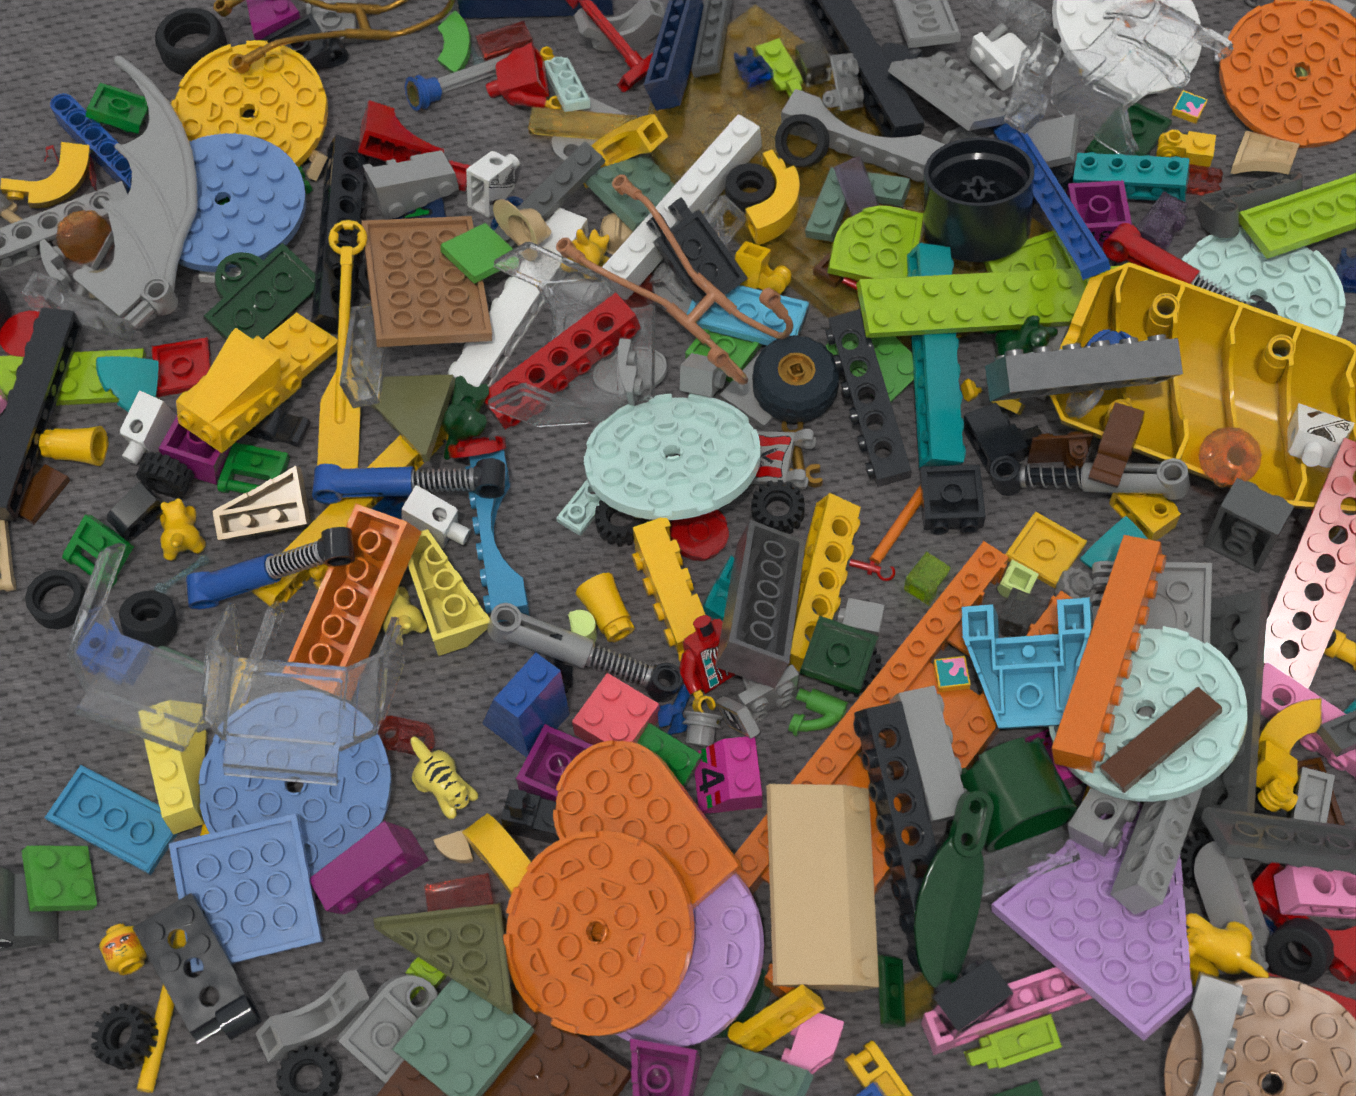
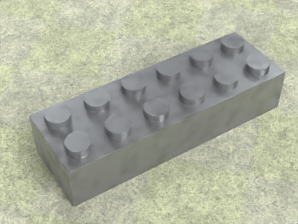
(1083, 368)
(761, 604)

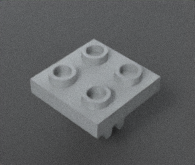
(763, 698)

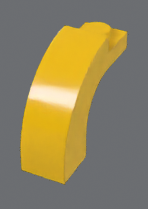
(630, 139)
(57, 187)
(777, 213)
(497, 850)

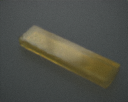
(574, 123)

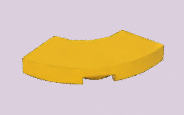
(1293, 724)

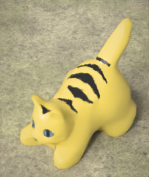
(438, 775)

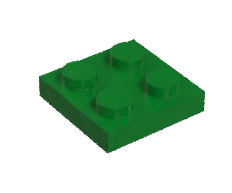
(117, 108)

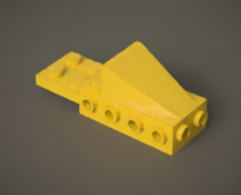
(252, 380)

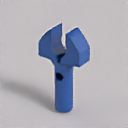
(674, 713)

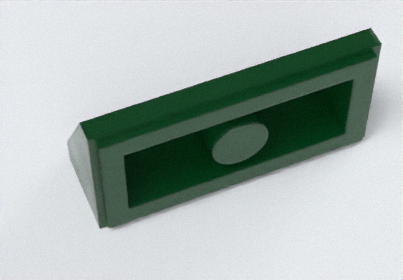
(891, 992)

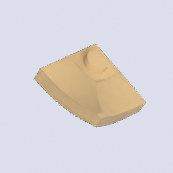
(1264, 154)

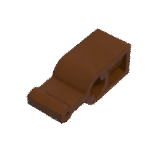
(1116, 444)

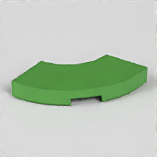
(456, 43)

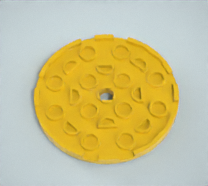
(279, 87)

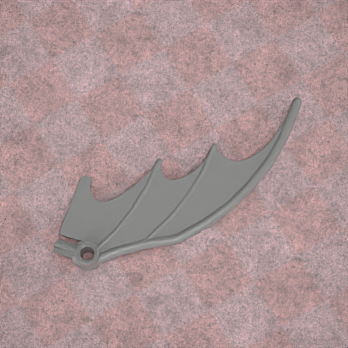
(152, 218)

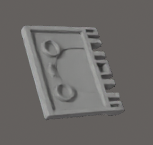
(954, 92)
(1180, 601)

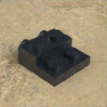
(952, 498)

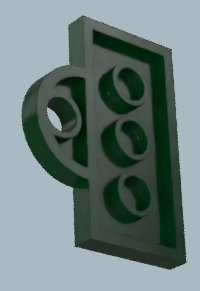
(261, 294)

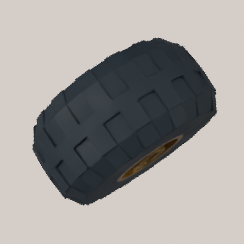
(795, 379)

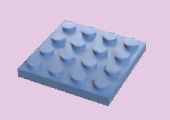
(251, 887)

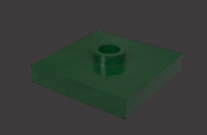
(838, 654)

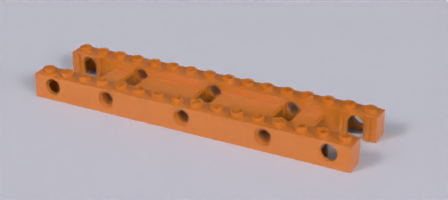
(907, 670)

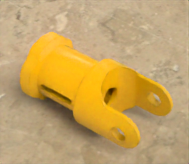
(1342, 649)

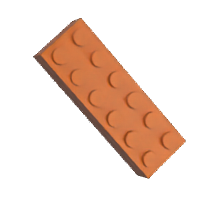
(357, 595)

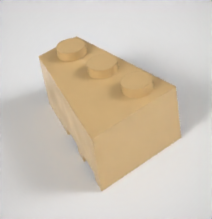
(266, 509)

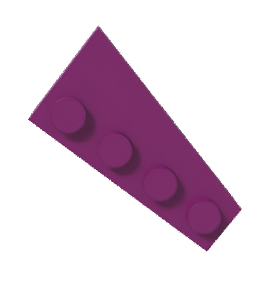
(663, 1069)

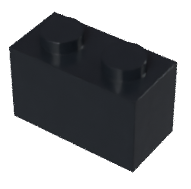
(971, 997)

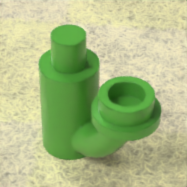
(830, 707)

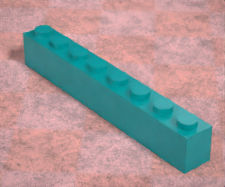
(936, 375)

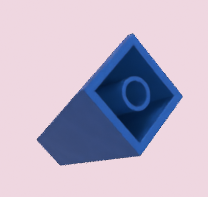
(527, 704)

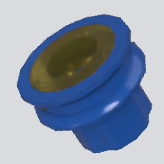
(422, 91)

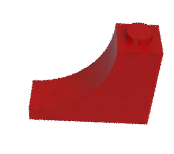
(386, 138)

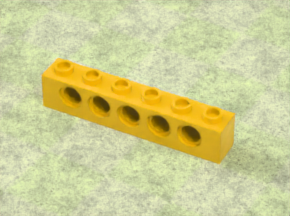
(829, 515)

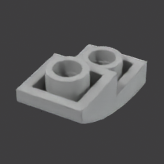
(53, 262)
(628, 370)

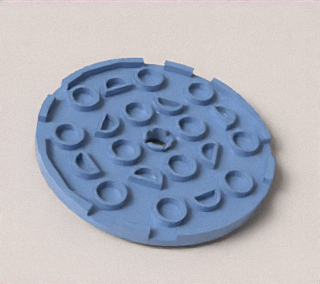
(263, 195)
(329, 815)

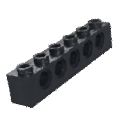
(895, 466)

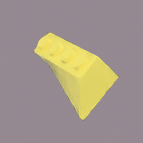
(447, 603)
(177, 781)

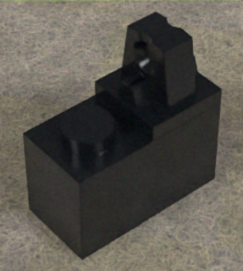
(994, 437)
(529, 816)

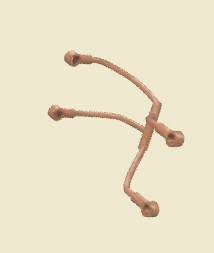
(716, 355)

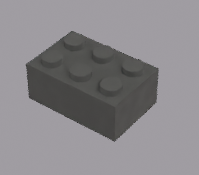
(1248, 525)

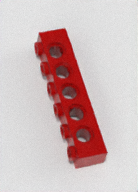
(566, 347)

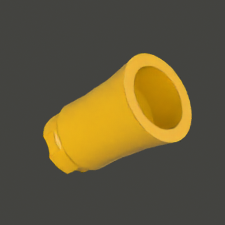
(76, 445)
(605, 604)

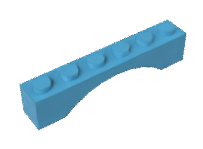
(502, 581)

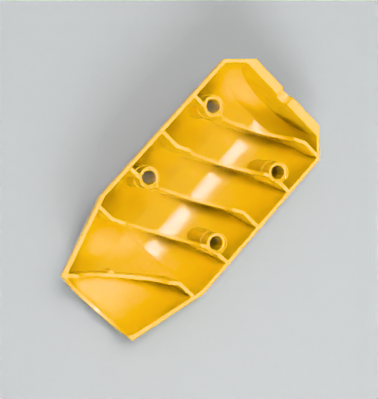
(1225, 379)

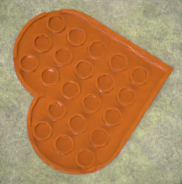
(637, 794)

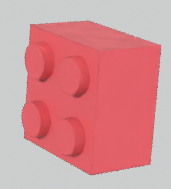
(614, 713)

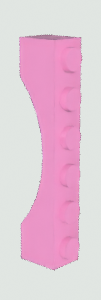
(814, 1043)

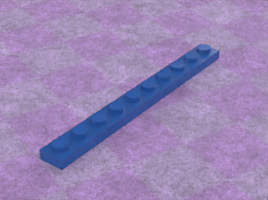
(1058, 209)

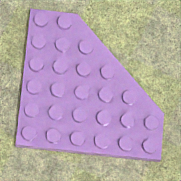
(1119, 958)

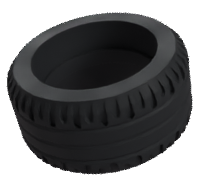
(185, 23)

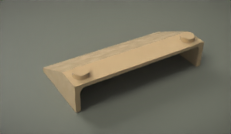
(822, 887)

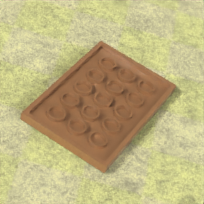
(417, 289)

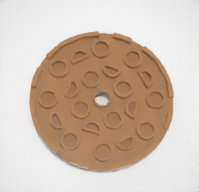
(1282, 1032)

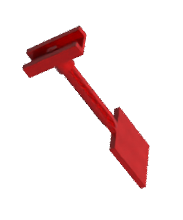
(637, 64)

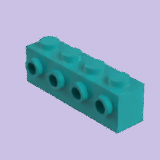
(1143, 176)

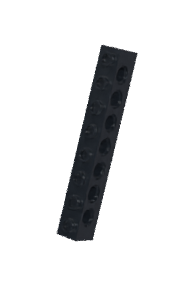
(340, 202)
(914, 814)

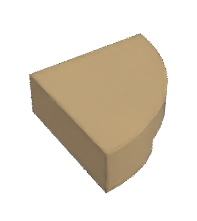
(318, 160)
(454, 847)

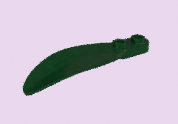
(952, 893)

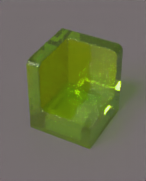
(925, 578)

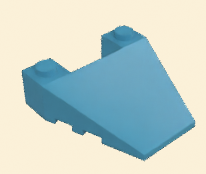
(1028, 675)

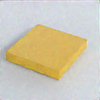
(1046, 548)

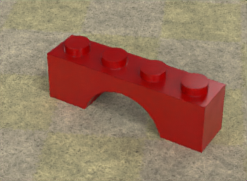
(1344, 961)

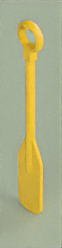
(338, 420)

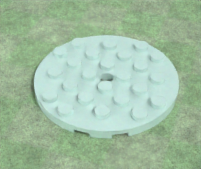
(1296, 282)
(630, 448)
(1161, 675)

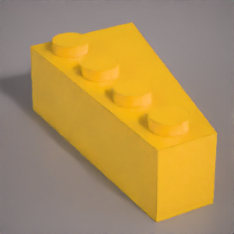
(666, 580)

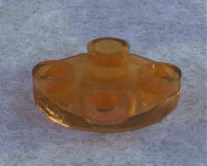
(82, 235)
(1229, 455)

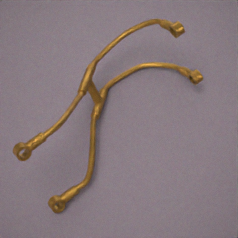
(242, 63)

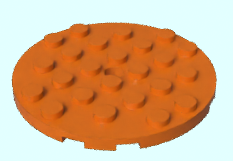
(1262, 77)
(644, 948)

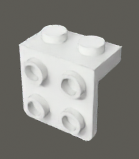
(998, 58)

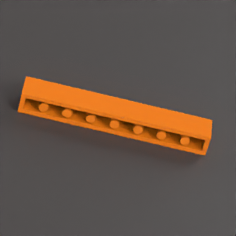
(1108, 654)

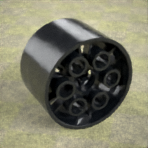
(978, 198)

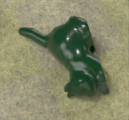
(1029, 337)
(463, 416)

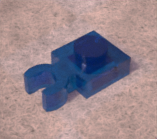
(753, 70)
(1347, 272)

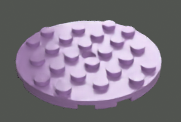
(720, 972)

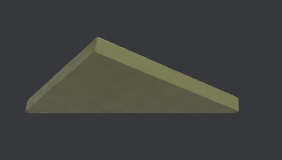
(416, 408)
(460, 944)

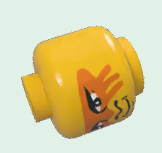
(122, 950)

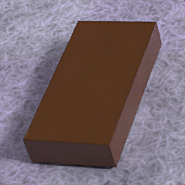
(41, 493)

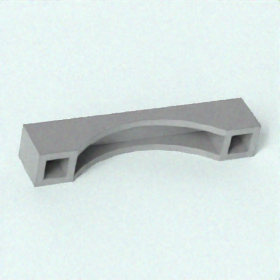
(896, 155)
(1215, 1008)

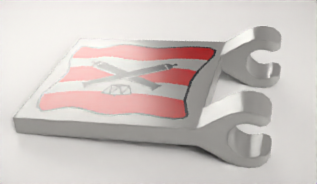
(777, 456)

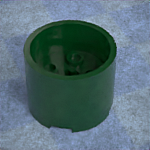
(1024, 792)

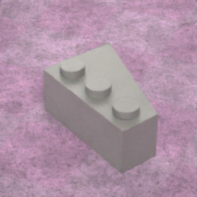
(410, 183)

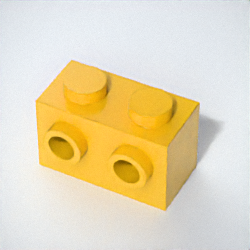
(1149, 512)

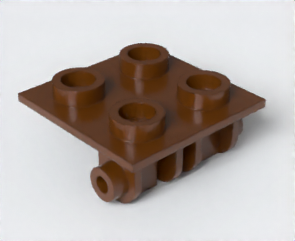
(1068, 448)

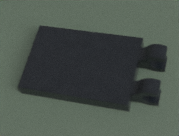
(701, 248)

